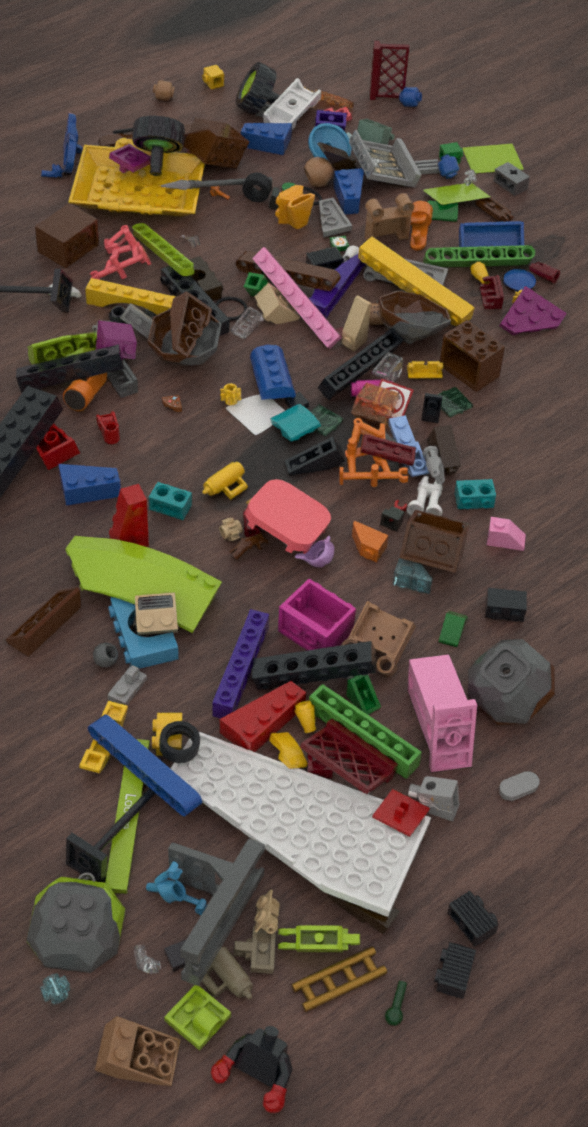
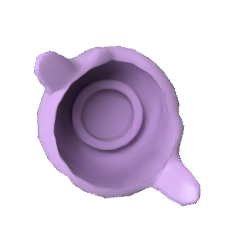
(319, 553)

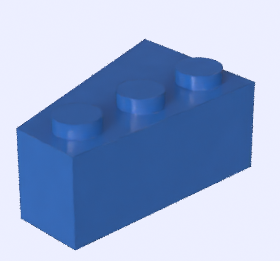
(268, 136)

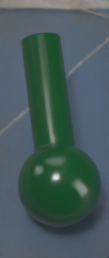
(394, 1014)

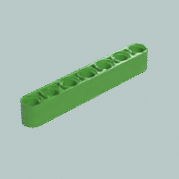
(486, 253)

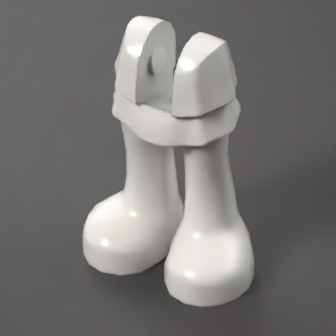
(427, 490)

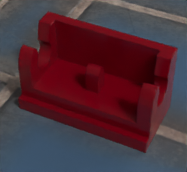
(492, 293)

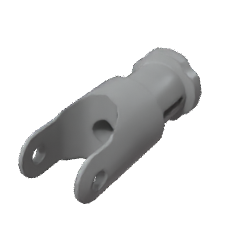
(434, 463)

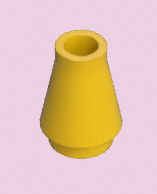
(479, 271)
(306, 715)

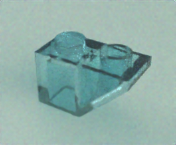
(412, 576)

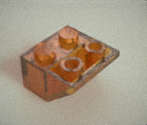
(375, 403)

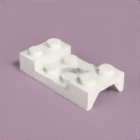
(283, 112)

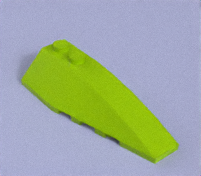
(60, 347)

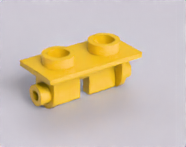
(417, 369)

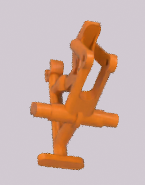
(353, 452)

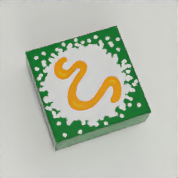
(340, 242)

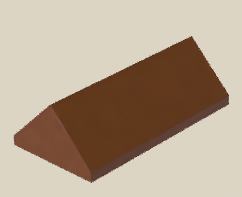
(45, 621)

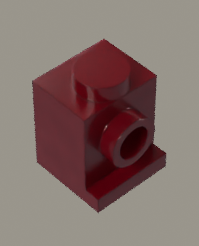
(318, 768)

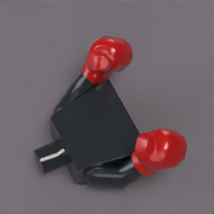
(262, 1058)

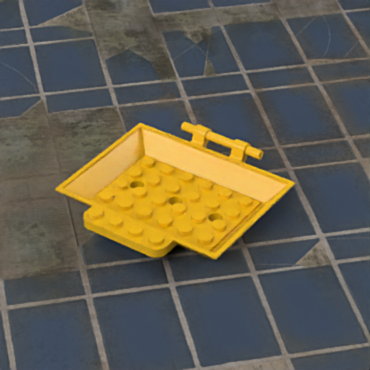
(104, 187)

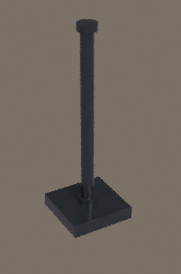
(60, 290)
(90, 859)

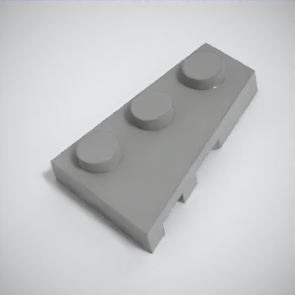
(333, 218)

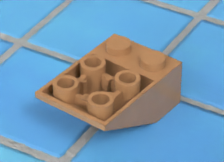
(137, 1053)

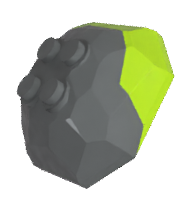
(76, 925)

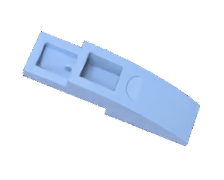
(402, 434)

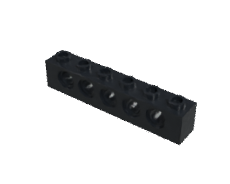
(180, 284)
(360, 364)
(70, 368)
(314, 665)

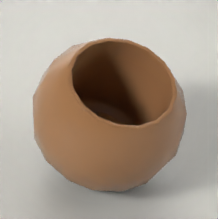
(318, 171)

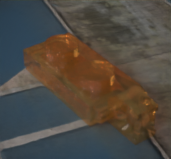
(332, 99)

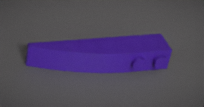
(327, 300)

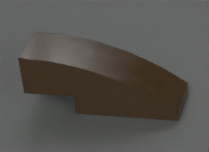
(362, 914)

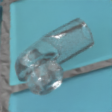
(471, 177)
(144, 962)

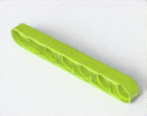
(163, 249)

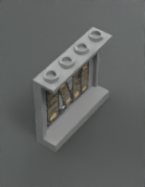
(385, 162)

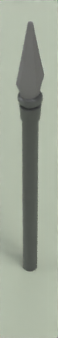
(191, 184)

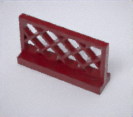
(376, 69)
(356, 750)

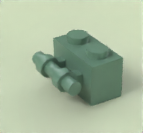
(374, 131)

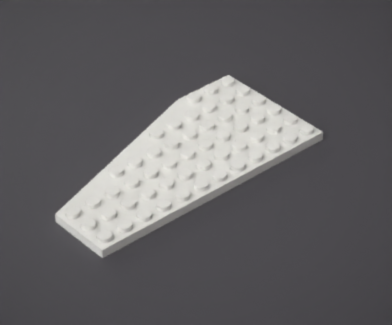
(306, 822)

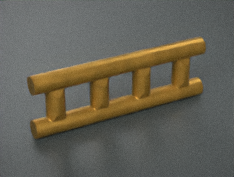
(333, 991)

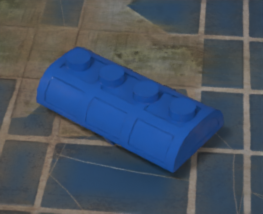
(491, 234)
(271, 372)

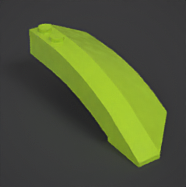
(133, 570)

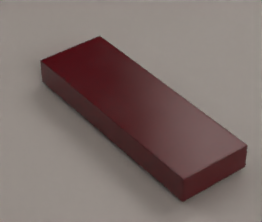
(388, 449)

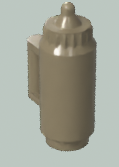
(230, 973)

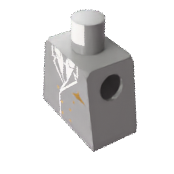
(439, 795)

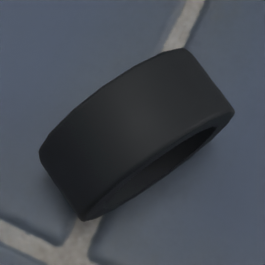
(182, 728)

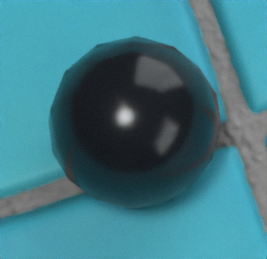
(115, 314)

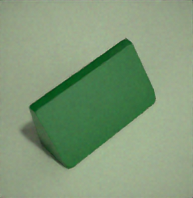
(444, 212)

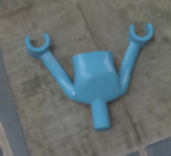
(174, 890)

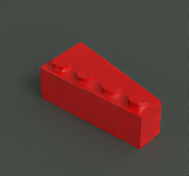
(56, 447)
(131, 517)
(254, 722)

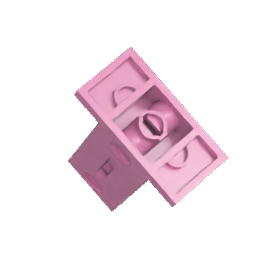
(442, 712)

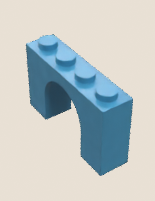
(140, 650)

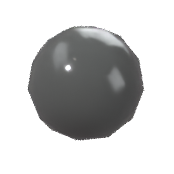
(105, 654)

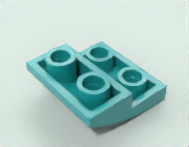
(295, 422)

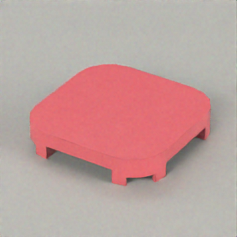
(288, 515)

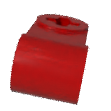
(109, 427)

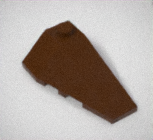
(188, 320)

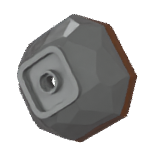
(516, 695)

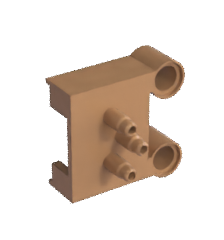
(389, 220)
(385, 632)

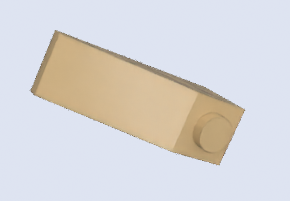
(356, 326)

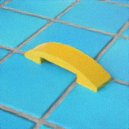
(97, 756)

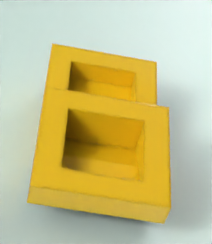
(290, 751)

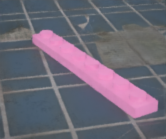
(297, 298)

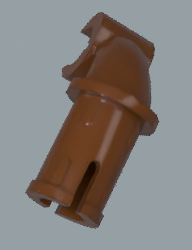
(246, 544)

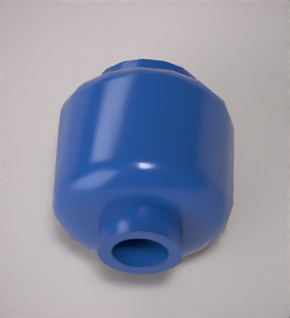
(410, 96)
(448, 166)

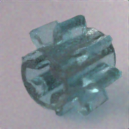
(55, 988)

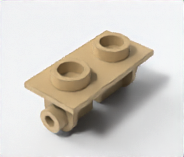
(267, 913)

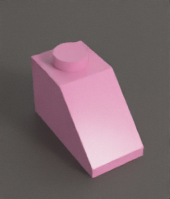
(505, 534)

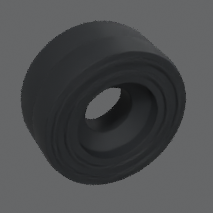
(260, 180)

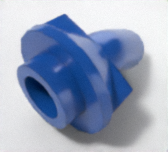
(56, 172)

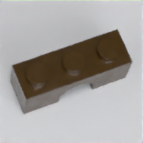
(206, 279)

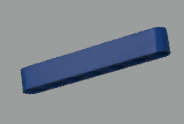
(145, 765)

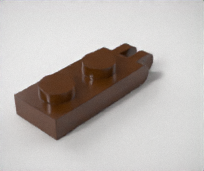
(494, 209)

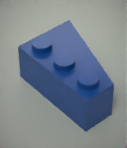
(349, 189)
(88, 483)

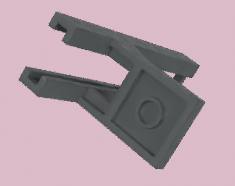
(224, 908)

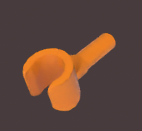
(215, 191)

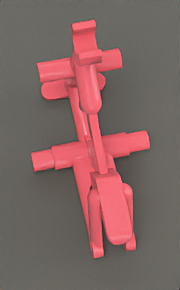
(113, 264)

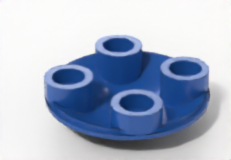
(518, 279)

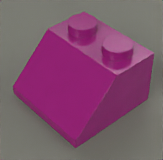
(117, 333)

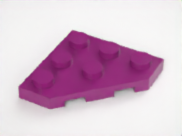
(531, 314)

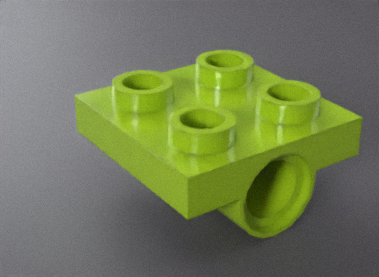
(197, 1017)

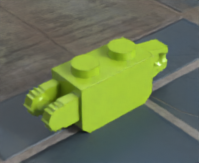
(318, 939)

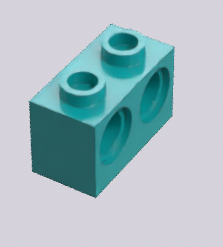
(475, 494)
(170, 500)

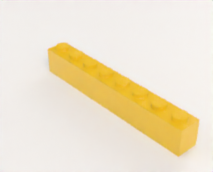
(413, 280)

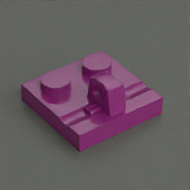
(130, 158)

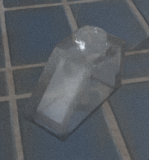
(389, 367)

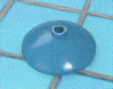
(330, 135)

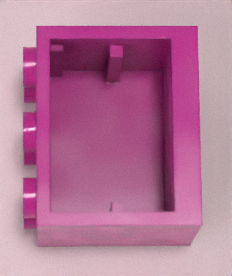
(316, 617)

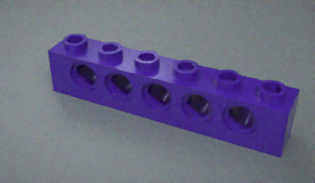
(240, 664)

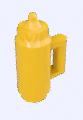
(224, 478)

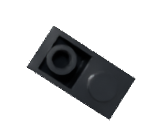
(431, 408)

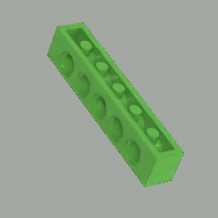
(332, 706)

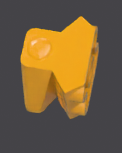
(294, 207)

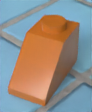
(369, 541)

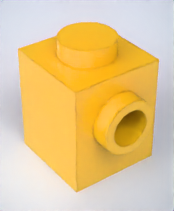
(213, 77)

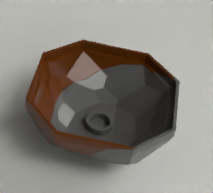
(412, 315)
(161, 341)

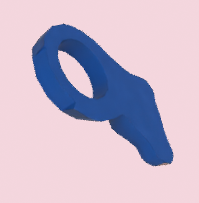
(70, 144)

